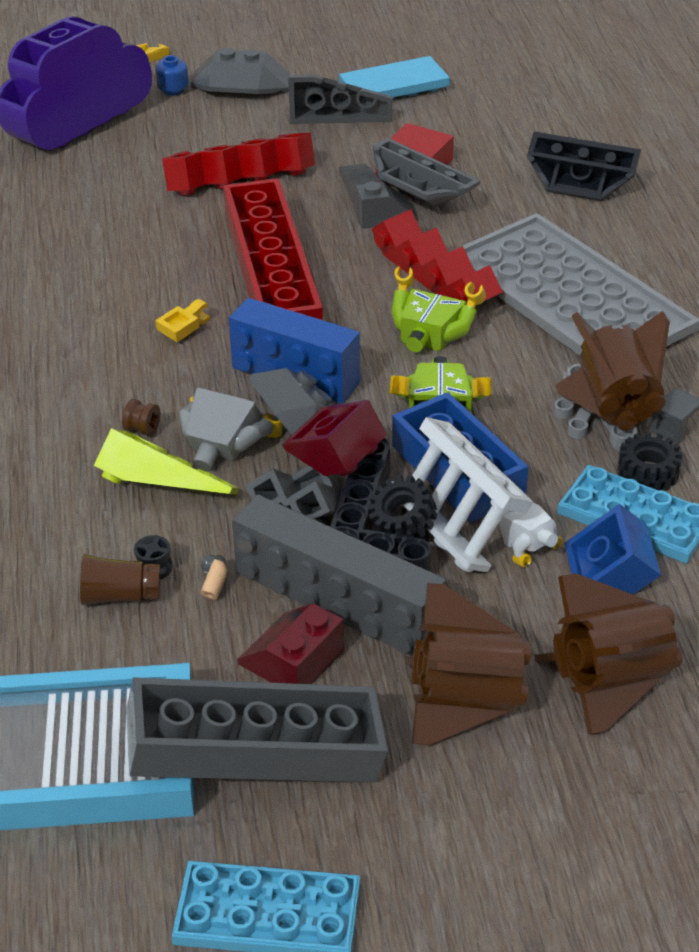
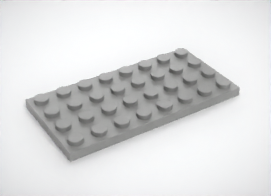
(556, 275)

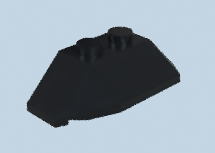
(581, 166)

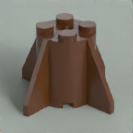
(619, 371)
(611, 647)
(464, 666)

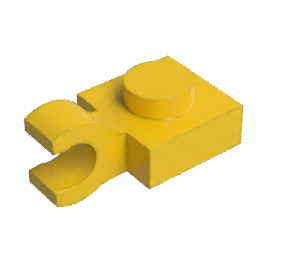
(182, 322)

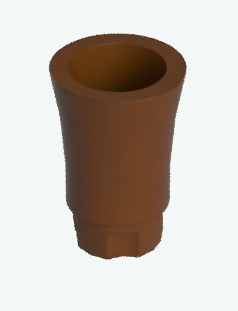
(117, 580)

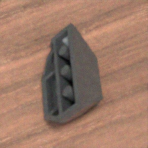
(241, 73)
(419, 174)
(290, 395)

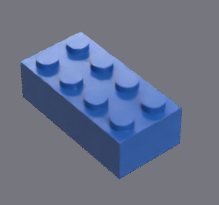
(277, 338)
(413, 445)

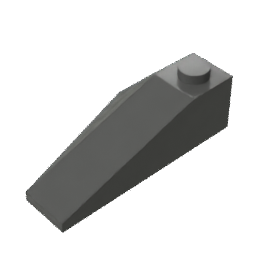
(329, 101)
(371, 197)

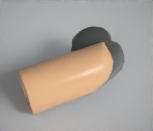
(216, 572)

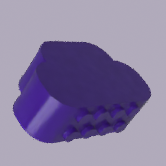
(70, 82)

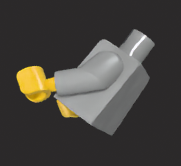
(223, 426)

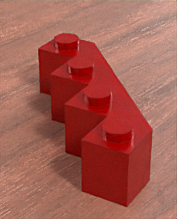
(246, 160)
(431, 263)

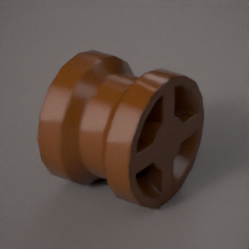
(141, 417)

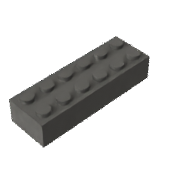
(332, 570)
(254, 730)

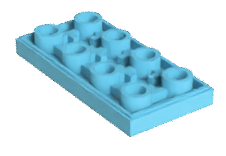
(400, 77)
(670, 520)
(265, 909)

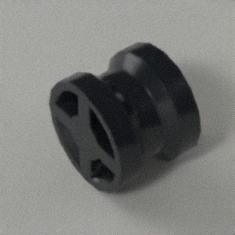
(155, 550)

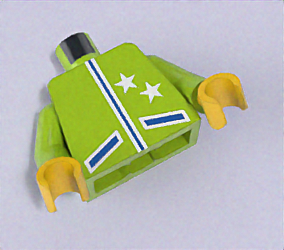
(430, 318)
(439, 378)

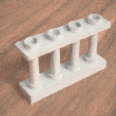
(483, 478)

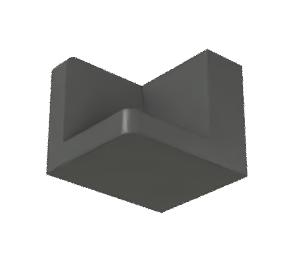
(674, 416)

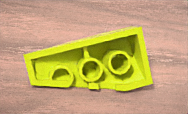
(138, 460)

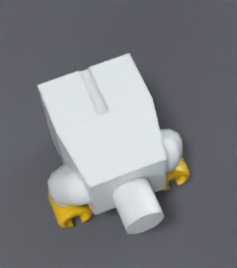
(529, 532)

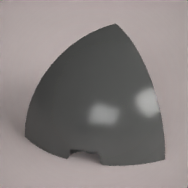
(303, 491)

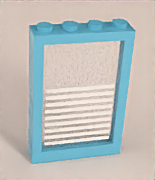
(69, 751)

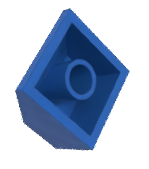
(615, 551)

